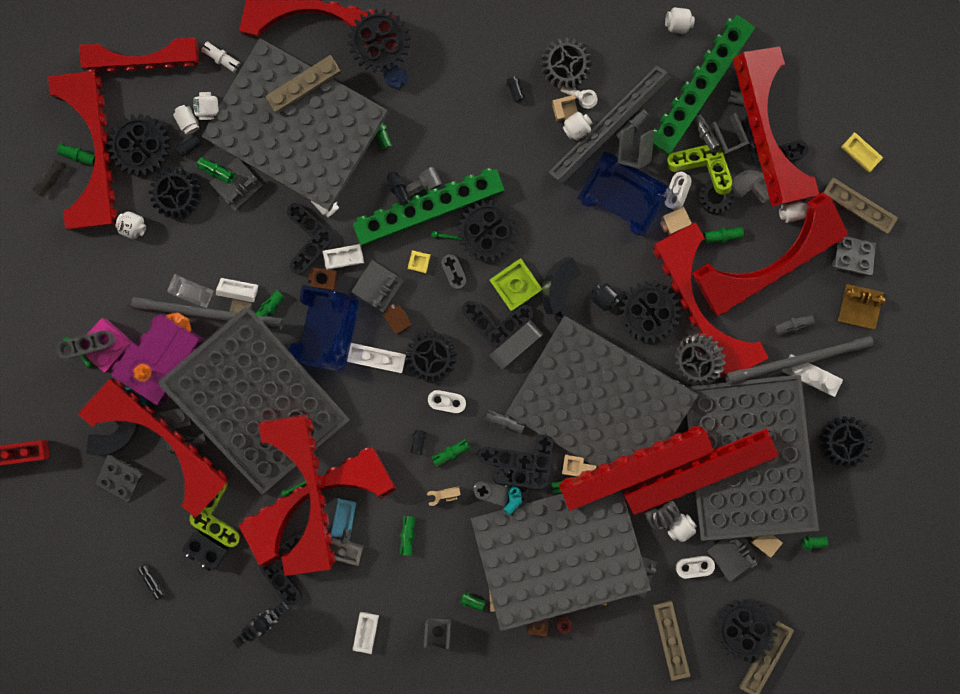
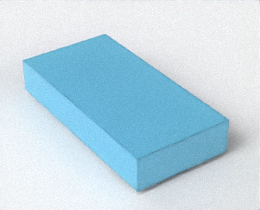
(343, 517)

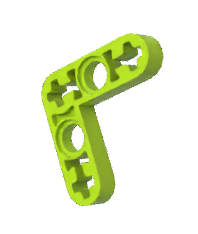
(711, 162)
(207, 513)

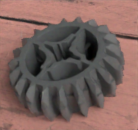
(573, 59)
(694, 366)

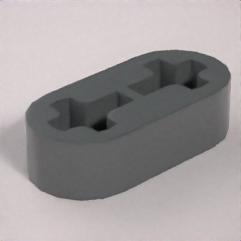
(449, 273)

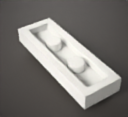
(376, 358)
(816, 377)

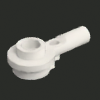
(587, 98)

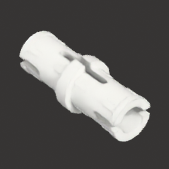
(220, 56)

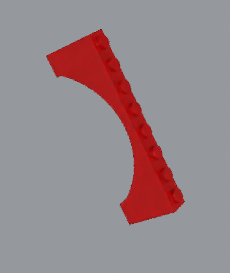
(263, 14)
(782, 178)
(95, 204)
(820, 230)
(677, 257)
(117, 404)
(294, 439)
(266, 529)

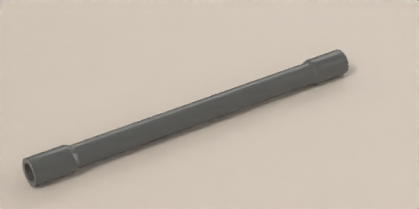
(148, 304)
(855, 345)

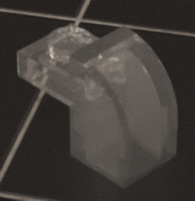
(748, 181)
(190, 291)

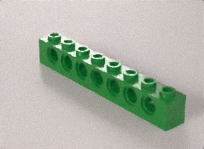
(742, 31)
(362, 223)

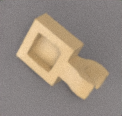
(574, 465)
(450, 495)

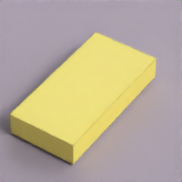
(861, 152)

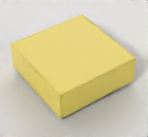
(419, 262)

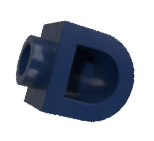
(396, 77)

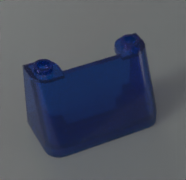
(625, 192)
(326, 328)

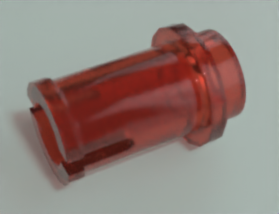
(564, 629)

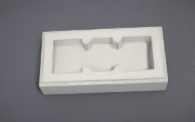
(343, 257)
(237, 290)
(365, 632)

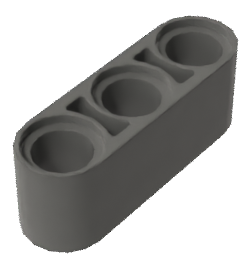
(77, 344)
(516, 344)

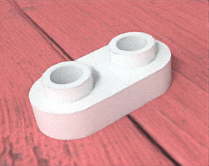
(678, 190)
(446, 401)
(694, 565)

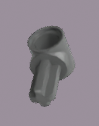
(427, 180)

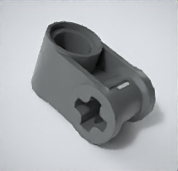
(495, 493)

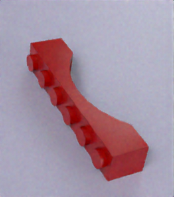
(179, 52)

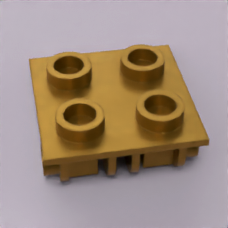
(861, 306)

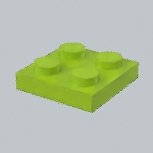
(515, 284)

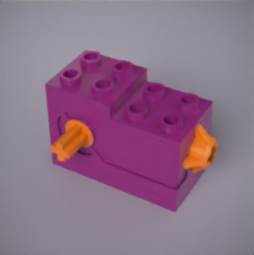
(158, 353)

